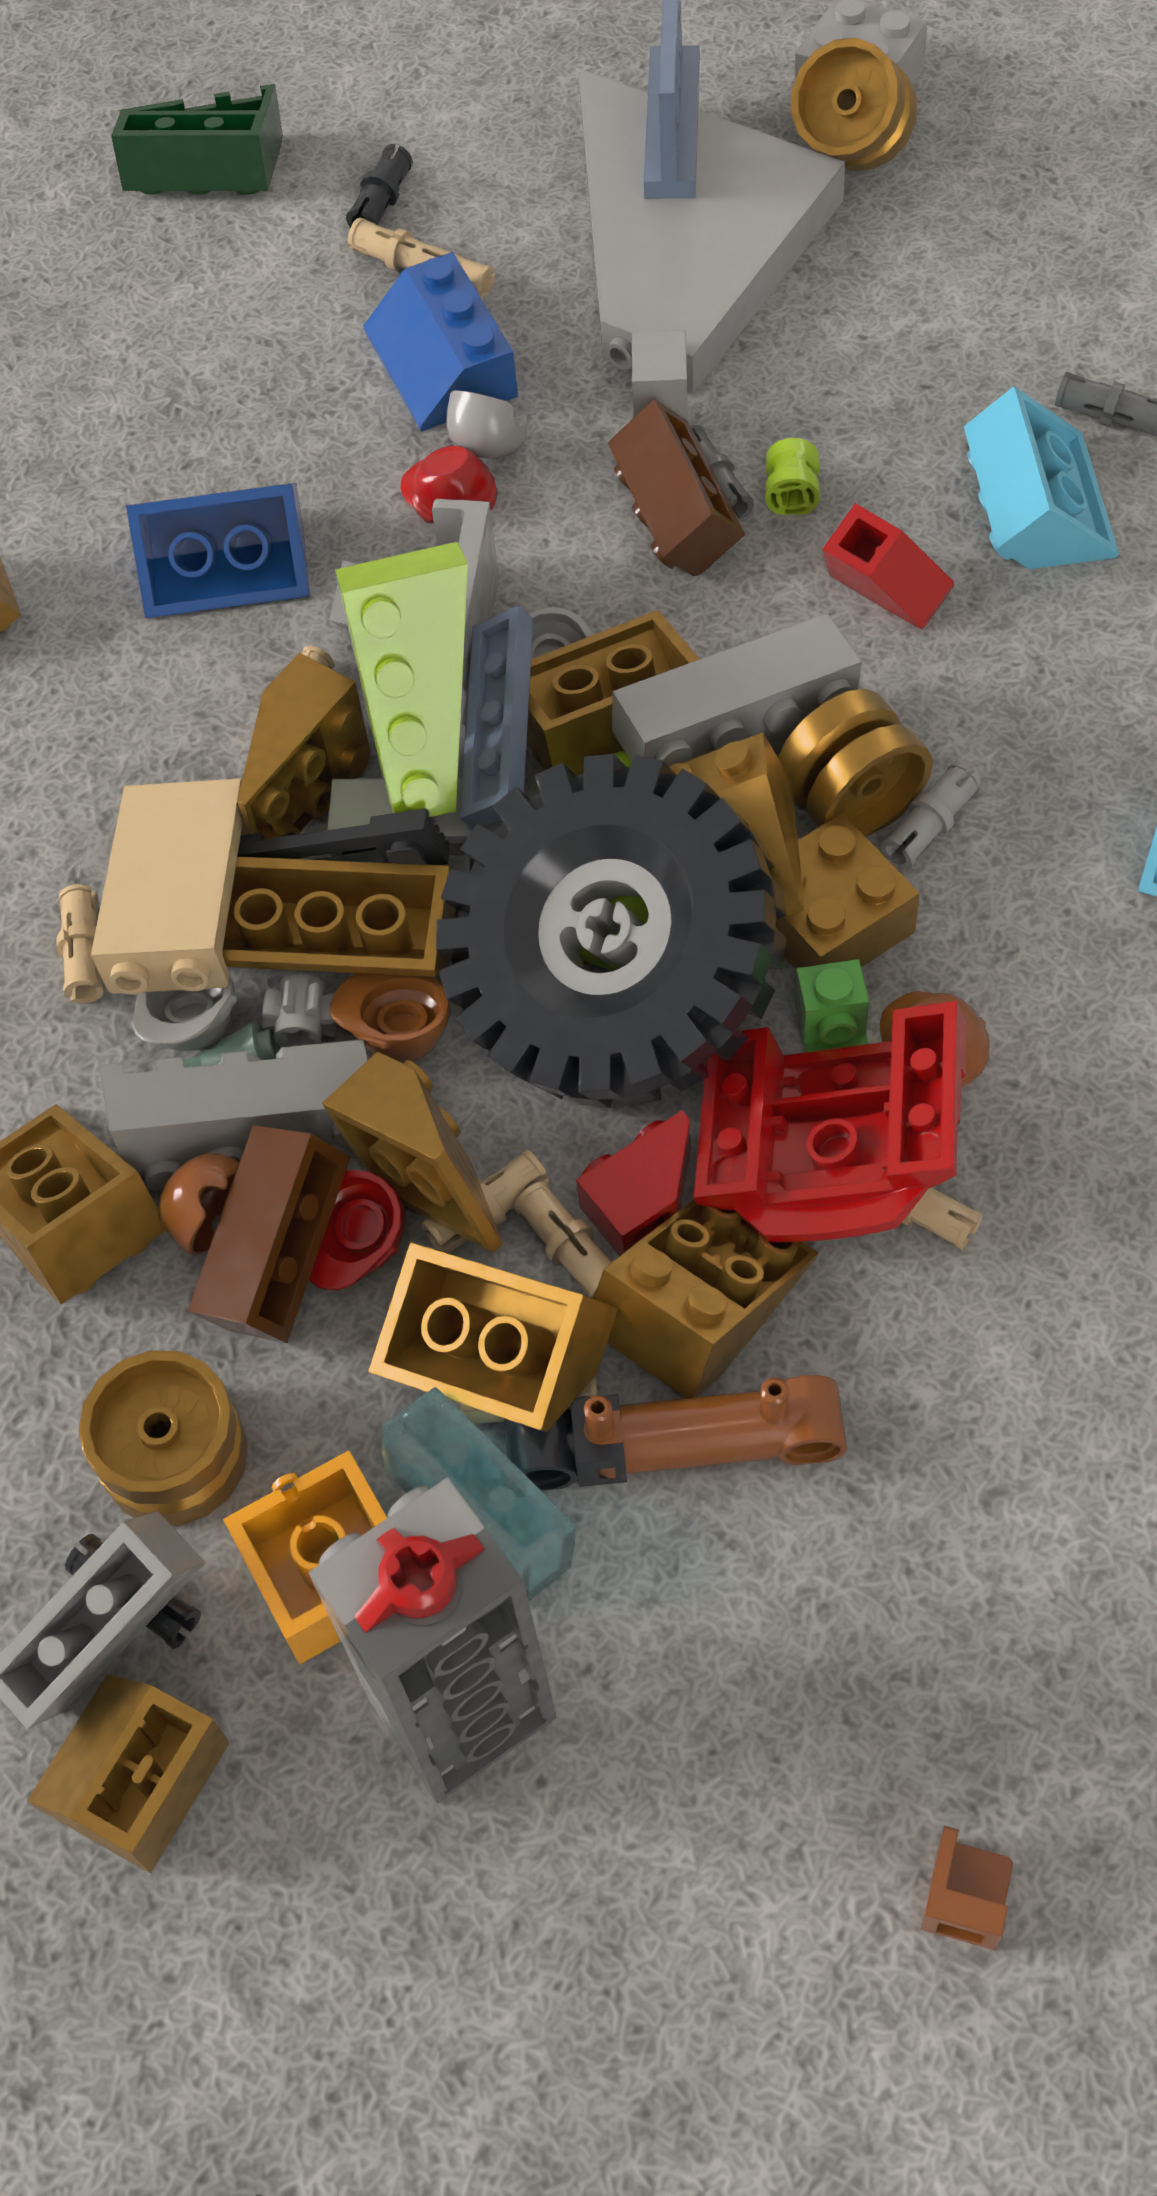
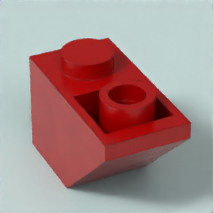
(886, 567)
(638, 1185)

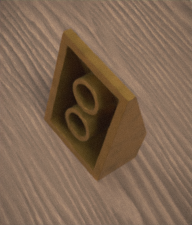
(762, 794)
(412, 1145)
(70, 1204)

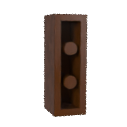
(674, 489)
(269, 1233)

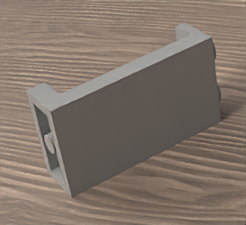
(472, 527)

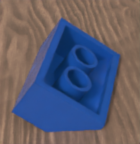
(440, 340)
(219, 550)

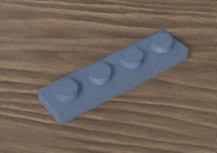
(496, 714)

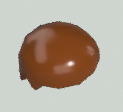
(195, 1199)

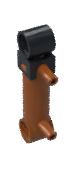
(606, 1441)

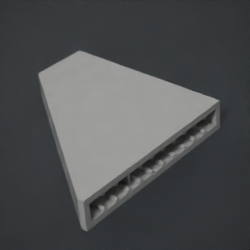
(701, 258)

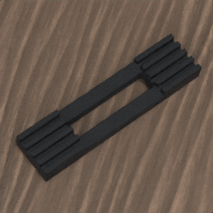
(398, 839)

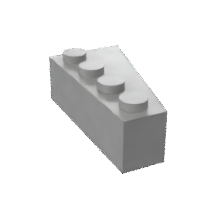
(736, 693)
(191, 1111)

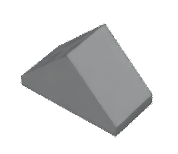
(660, 370)

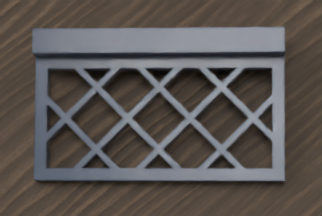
(672, 112)

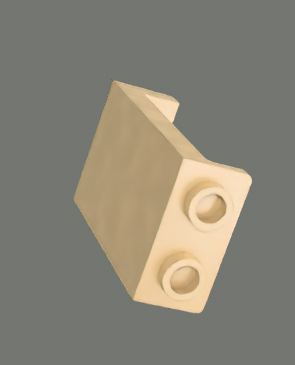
(169, 887)

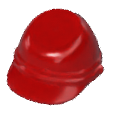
(448, 475)
(360, 1231)

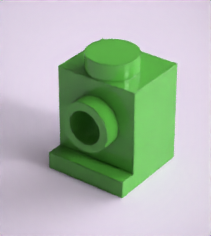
(831, 1005)

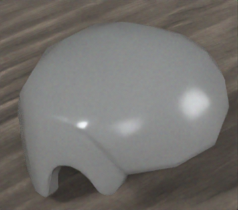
(484, 425)

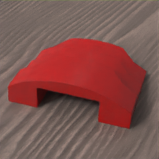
(835, 1134)

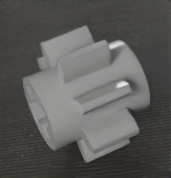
(298, 1011)

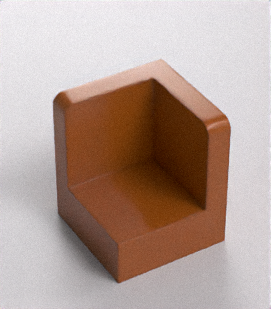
(967, 1893)

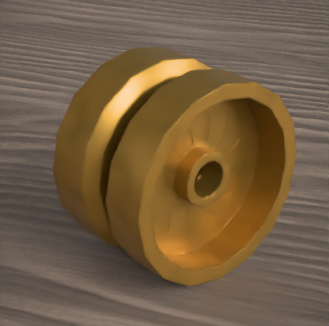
(854, 104)
(855, 762)
(163, 1436)

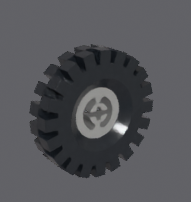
(546, 892)

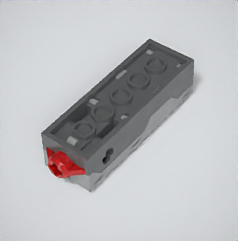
(438, 1636)

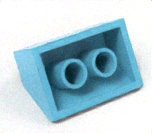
(1037, 485)

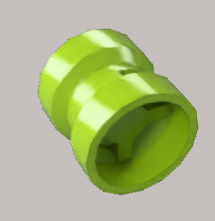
(792, 477)

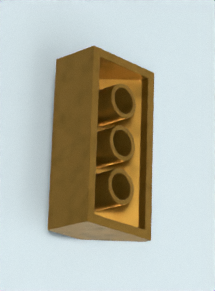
(336, 916)

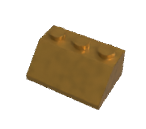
(576, 684)
(491, 1337)

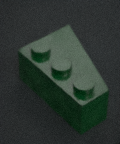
(200, 146)

